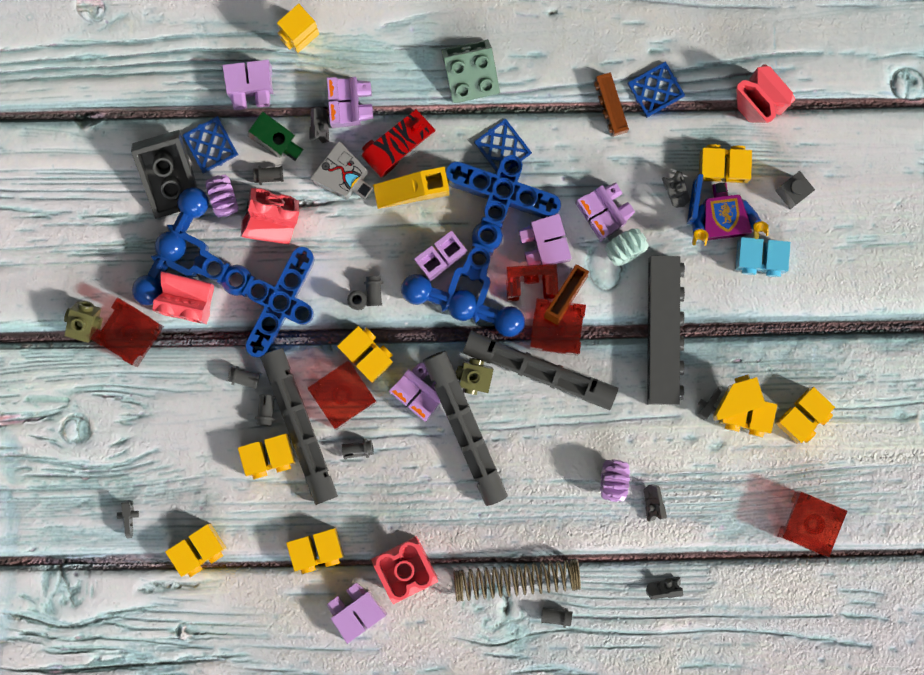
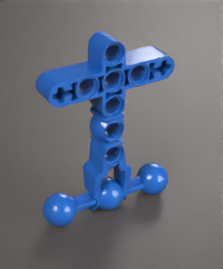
(172, 246)
(463, 304)

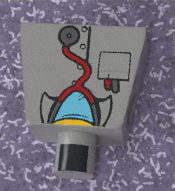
(342, 174)

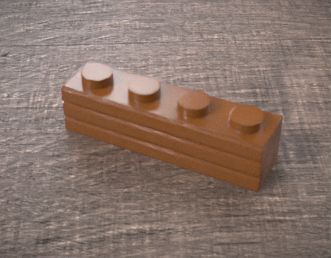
(612, 106)
(566, 294)

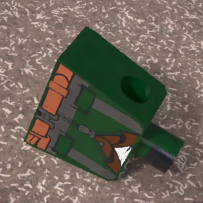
(266, 129)

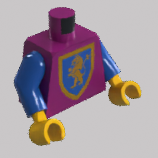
(726, 217)

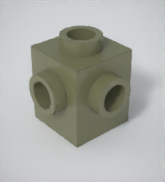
(82, 321)
(481, 382)

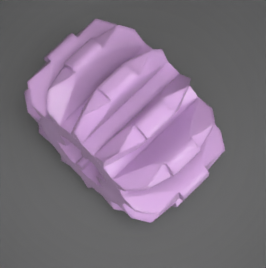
(222, 195)
(614, 480)

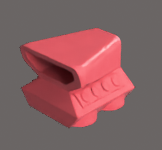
(763, 96)
(270, 216)
(184, 298)
(404, 570)

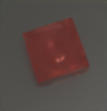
(531, 275)
(128, 332)
(557, 338)
(342, 395)
(813, 524)

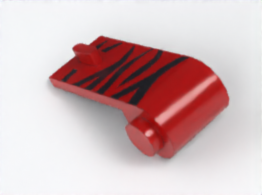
(396, 143)

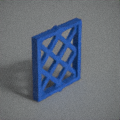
(673, 80)
(201, 127)
(489, 158)
(695, 199)

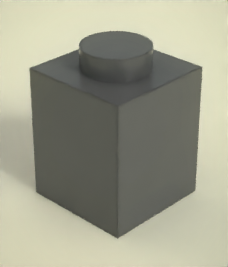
(795, 190)

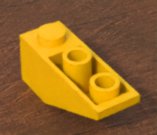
(412, 188)

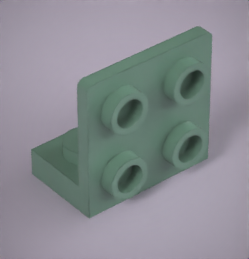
(471, 71)

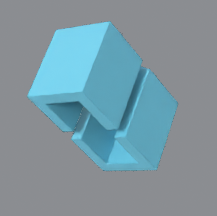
(775, 256)

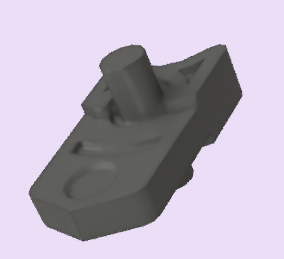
(319, 125)
(677, 190)
(708, 407)
(654, 503)
(128, 514)
(665, 588)

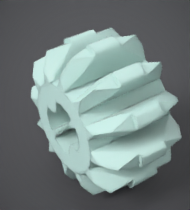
(626, 247)

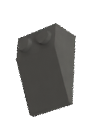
(163, 171)

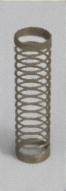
(459, 577)

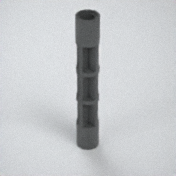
(526, 365)
(299, 426)
(465, 428)

